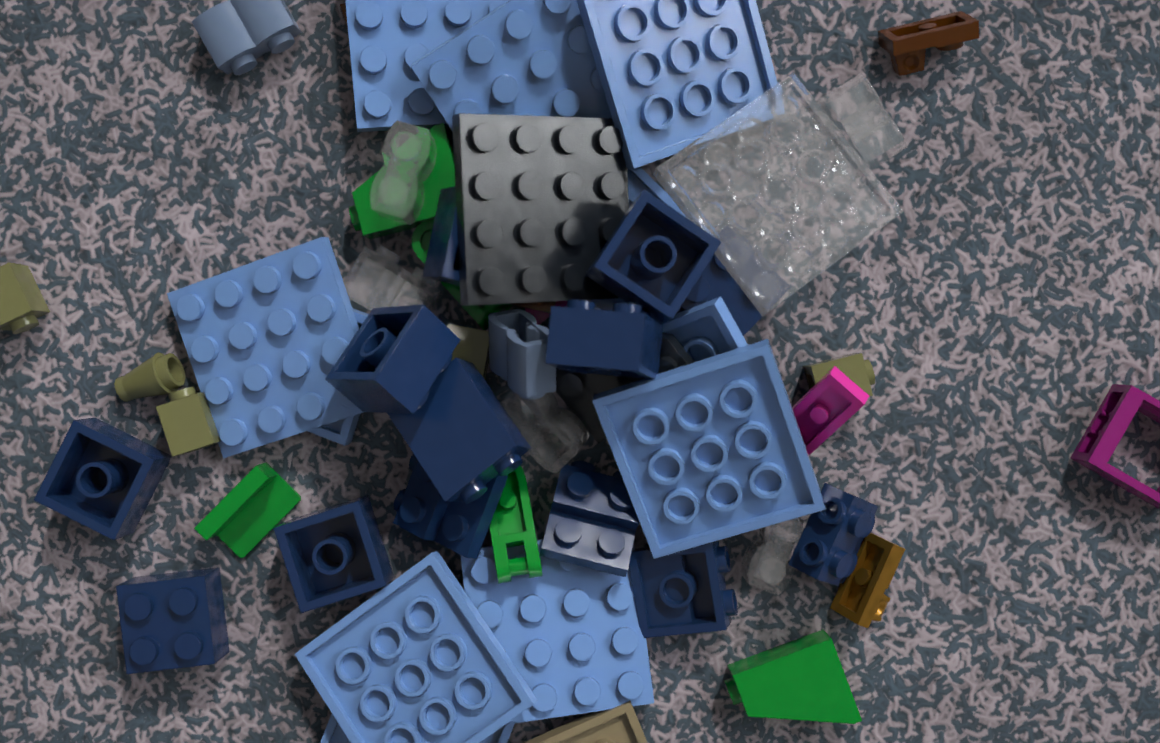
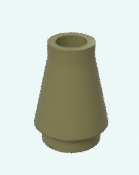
(153, 377)

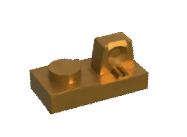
(863, 591)

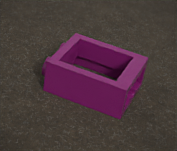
(1106, 432)

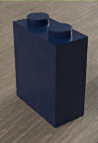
(462, 434)

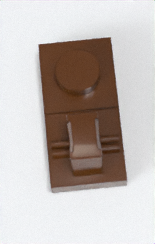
(909, 41)

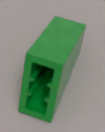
(441, 177)
(794, 682)

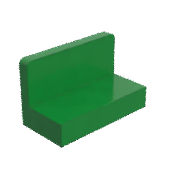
(250, 510)

